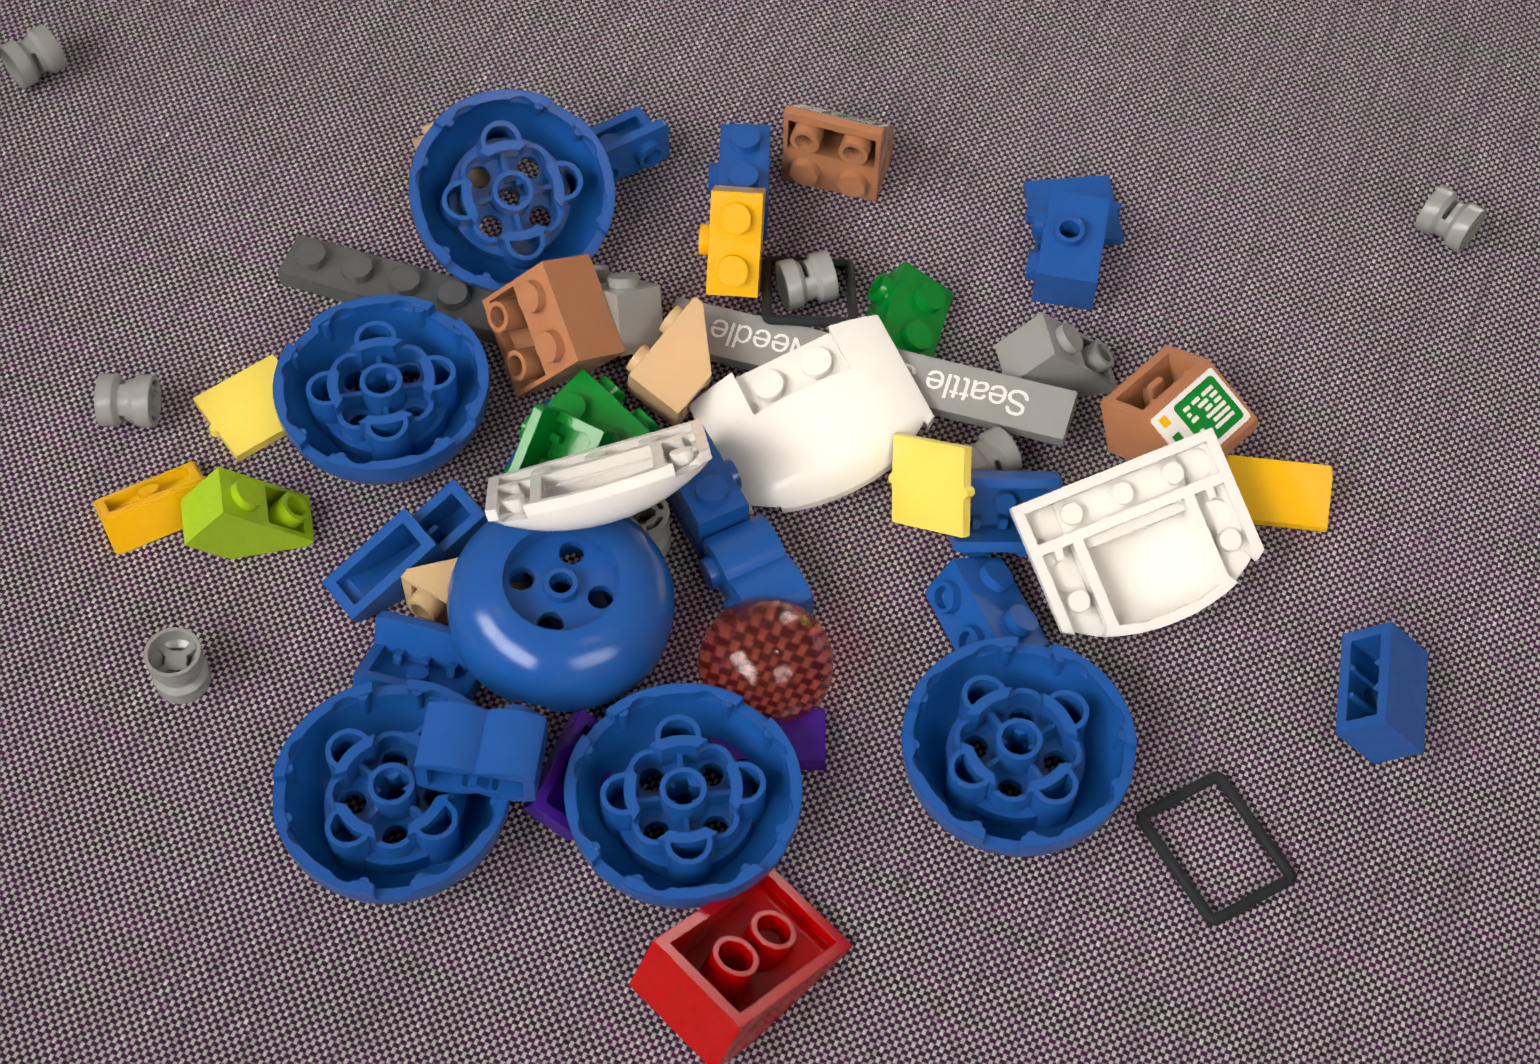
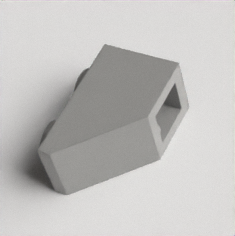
(634, 307)
(1057, 356)

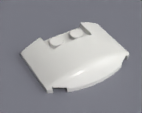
(815, 417)
(599, 482)
(1140, 540)

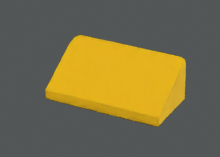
(1284, 491)
(147, 508)

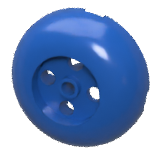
(495, 134)
(373, 345)
(598, 649)
(1023, 709)
(669, 735)
(353, 750)

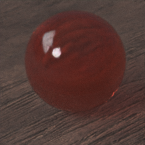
(769, 656)

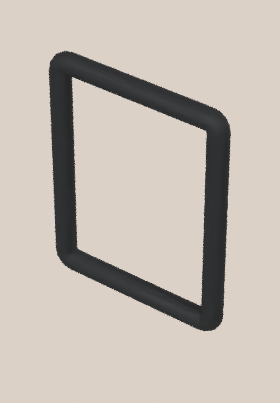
(795, 320)
(1178, 872)

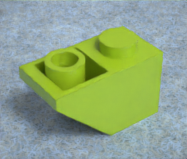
(244, 516)

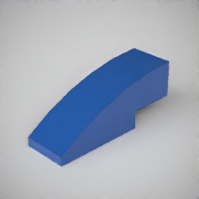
(435, 533)

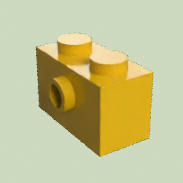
(734, 241)

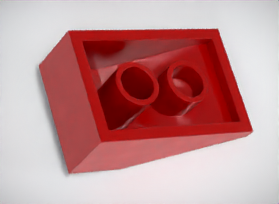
(737, 966)

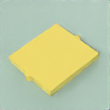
(243, 409)
(931, 484)

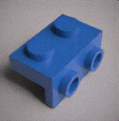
(633, 142)
(990, 518)
(980, 602)
(417, 651)

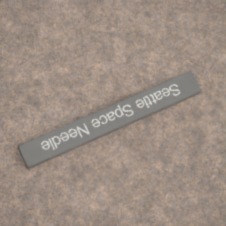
(948, 387)

